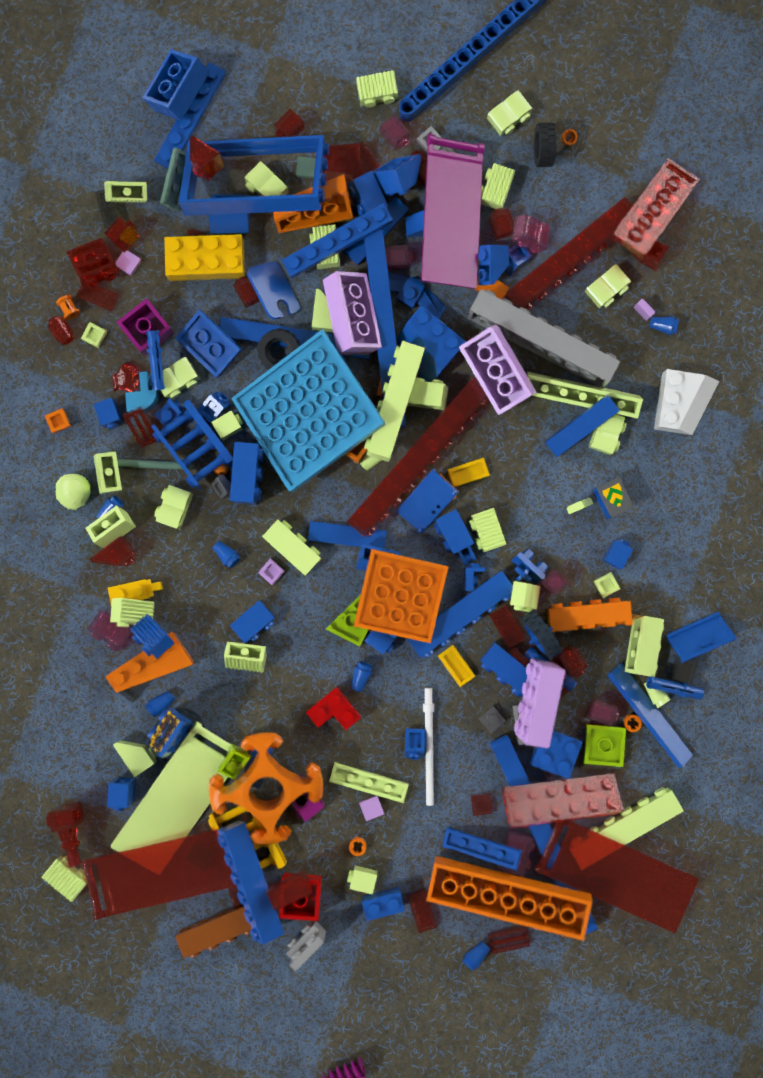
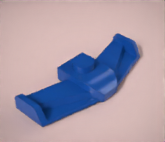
(413, 291)

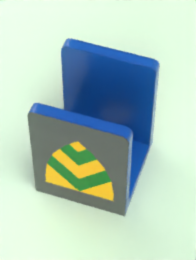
(613, 498)

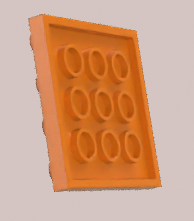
(400, 596)

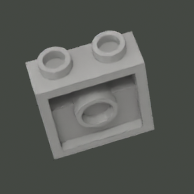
(306, 944)

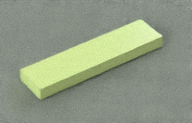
(369, 782)

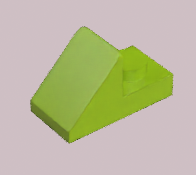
(234, 762)

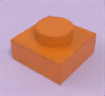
(58, 421)

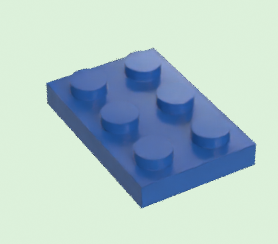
(208, 343)

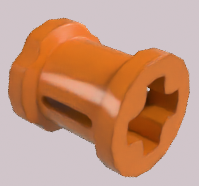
(65, 301)

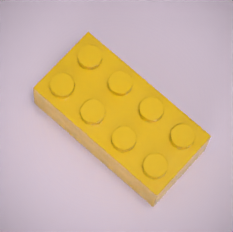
(204, 257)

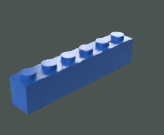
(465, 611)
(250, 882)

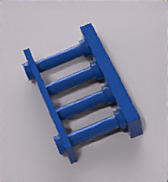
(201, 428)

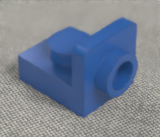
(517, 257)
(214, 406)
(169, 412)
(470, 578)
(415, 743)

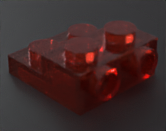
(92, 263)

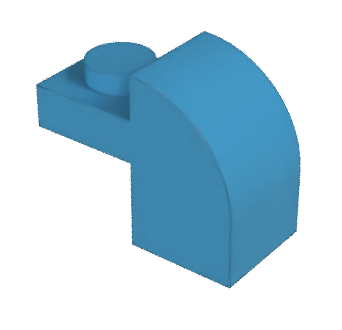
(145, 398)

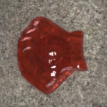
(126, 378)

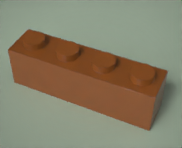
(213, 931)

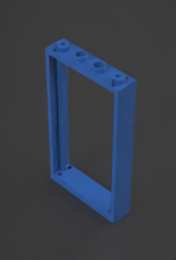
(258, 204)

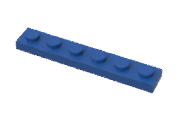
(183, 130)
(337, 240)

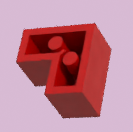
(334, 704)

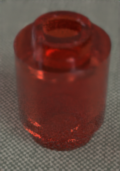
(60, 330)

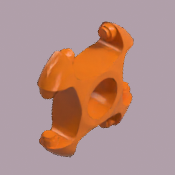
(266, 766)

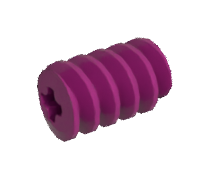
(354, 1071)

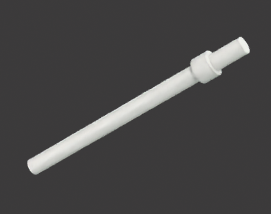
(428, 708)

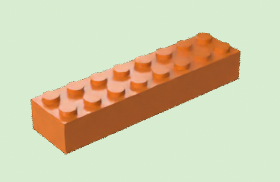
(510, 898)

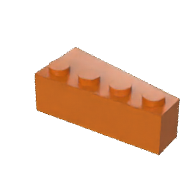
(334, 209)
(589, 615)
(146, 668)

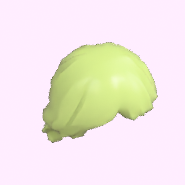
(72, 491)

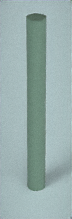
(151, 464)

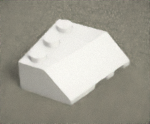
(682, 400)

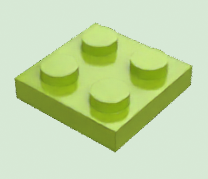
(604, 745)

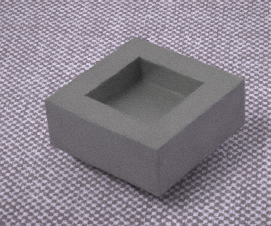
(221, 486)
(492, 719)

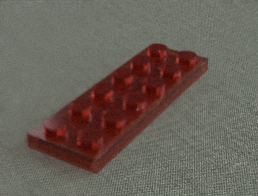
(655, 208)
(562, 800)

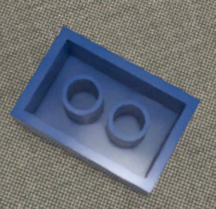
(175, 84)
(246, 473)

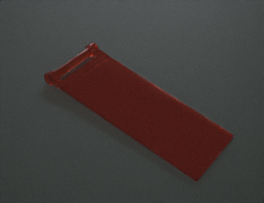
(158, 874)
(619, 875)

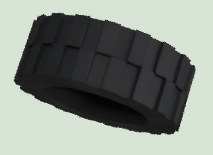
(545, 144)
(271, 337)

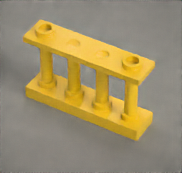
(276, 856)

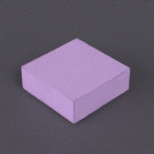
(128, 262)
(644, 309)
(271, 571)
(371, 808)

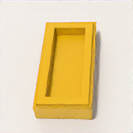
(468, 472)
(456, 665)

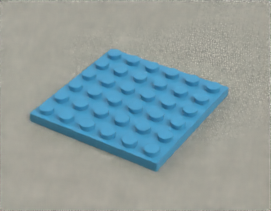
(308, 411)

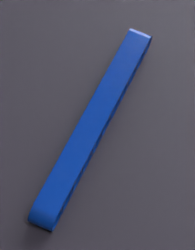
(470, 53)
(382, 304)
(516, 776)

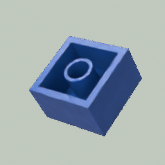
(559, 756)

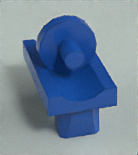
(527, 569)

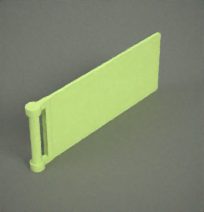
(176, 795)

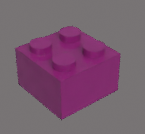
(142, 319)

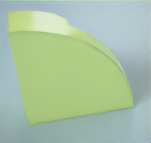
(579, 505)

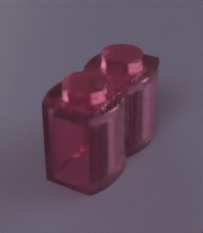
(531, 233)

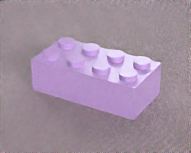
(352, 313)
(497, 369)
(539, 702)

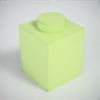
(228, 425)
(362, 879)

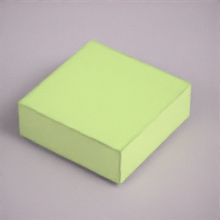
(94, 335)
(606, 585)

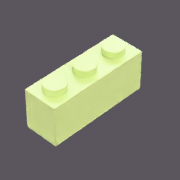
(292, 546)
(644, 645)

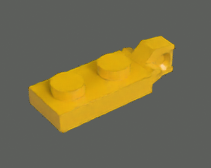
(135, 590)

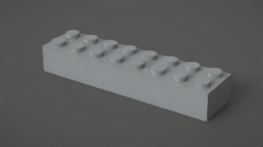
(544, 339)

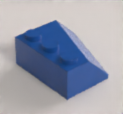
(439, 342)

